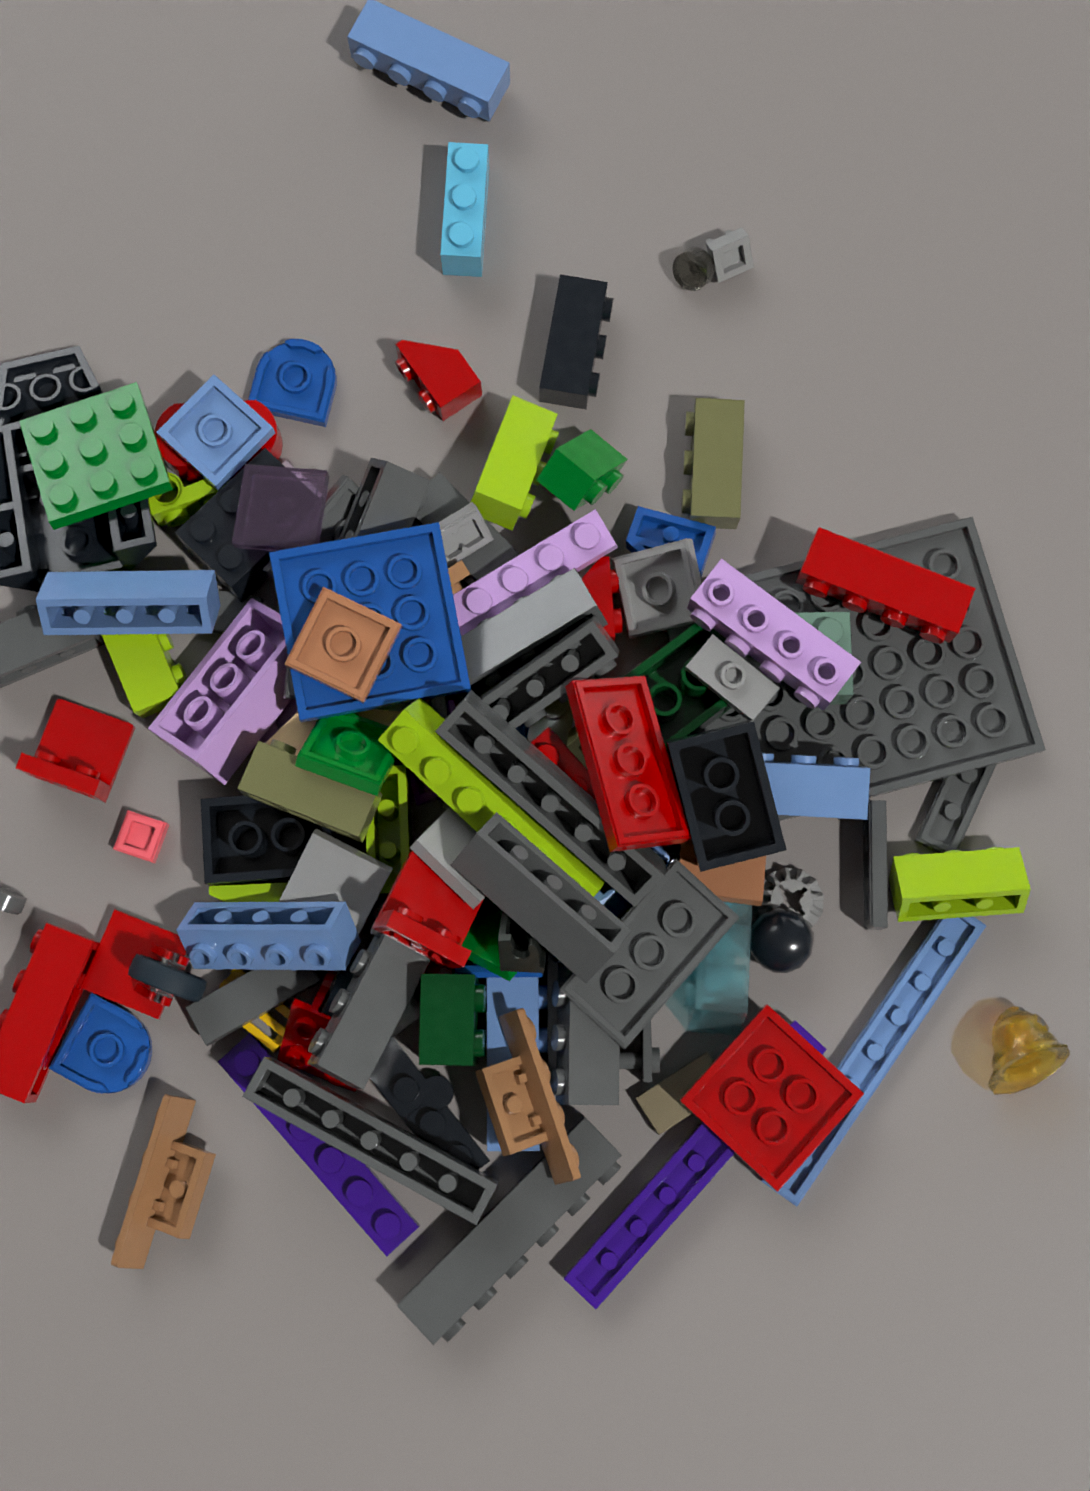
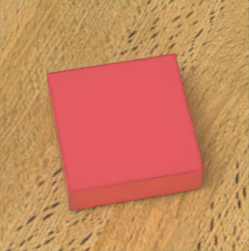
(141, 836)

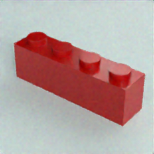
(885, 586)
(41, 1009)

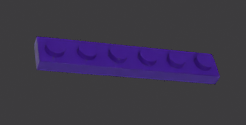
(345, 1177)

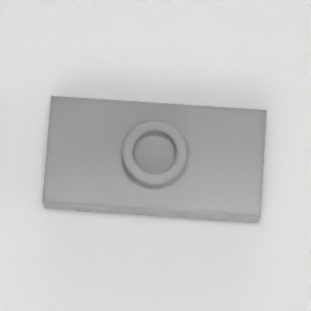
(463, 533)
(732, 678)

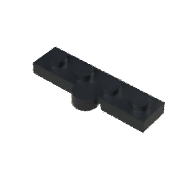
(424, 1105)

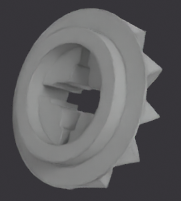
(793, 880)

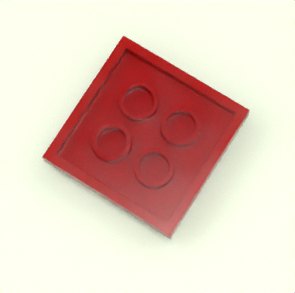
(771, 1097)

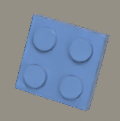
(216, 432)

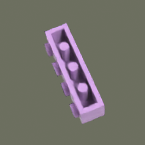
(772, 636)

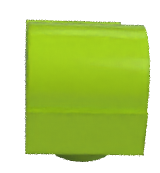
(186, 503)

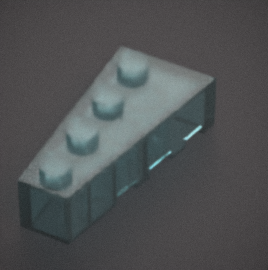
(721, 981)

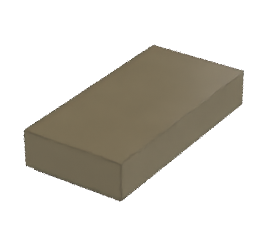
(662, 1100)

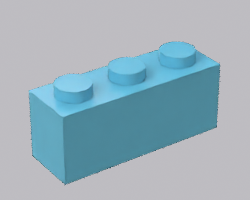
(465, 209)

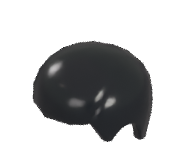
(781, 940)

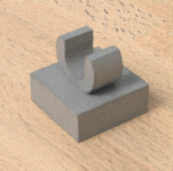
(730, 254)

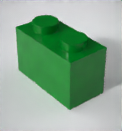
(583, 470)

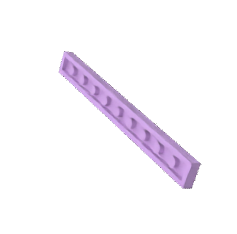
(567, 549)

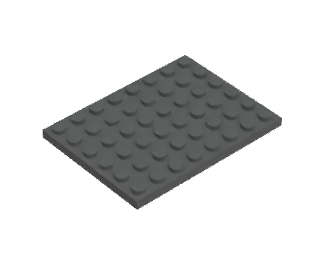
(915, 702)

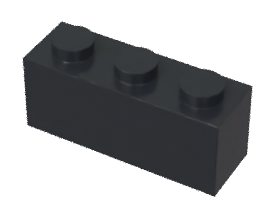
(575, 342)

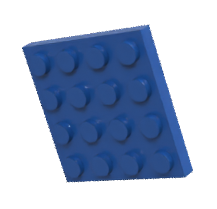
(397, 576)

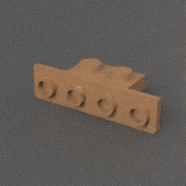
(524, 1103)
(167, 1185)

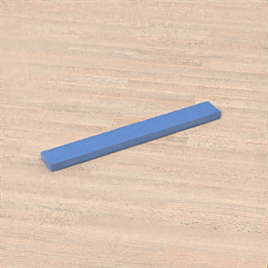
(890, 1031)

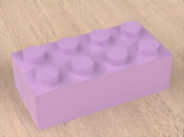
(229, 695)

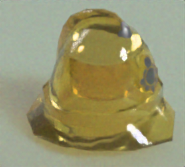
(1023, 1051)

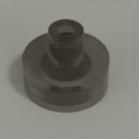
(693, 268)

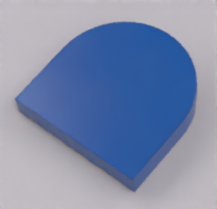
(296, 382)
(104, 1048)

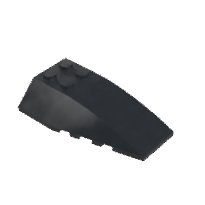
(27, 540)

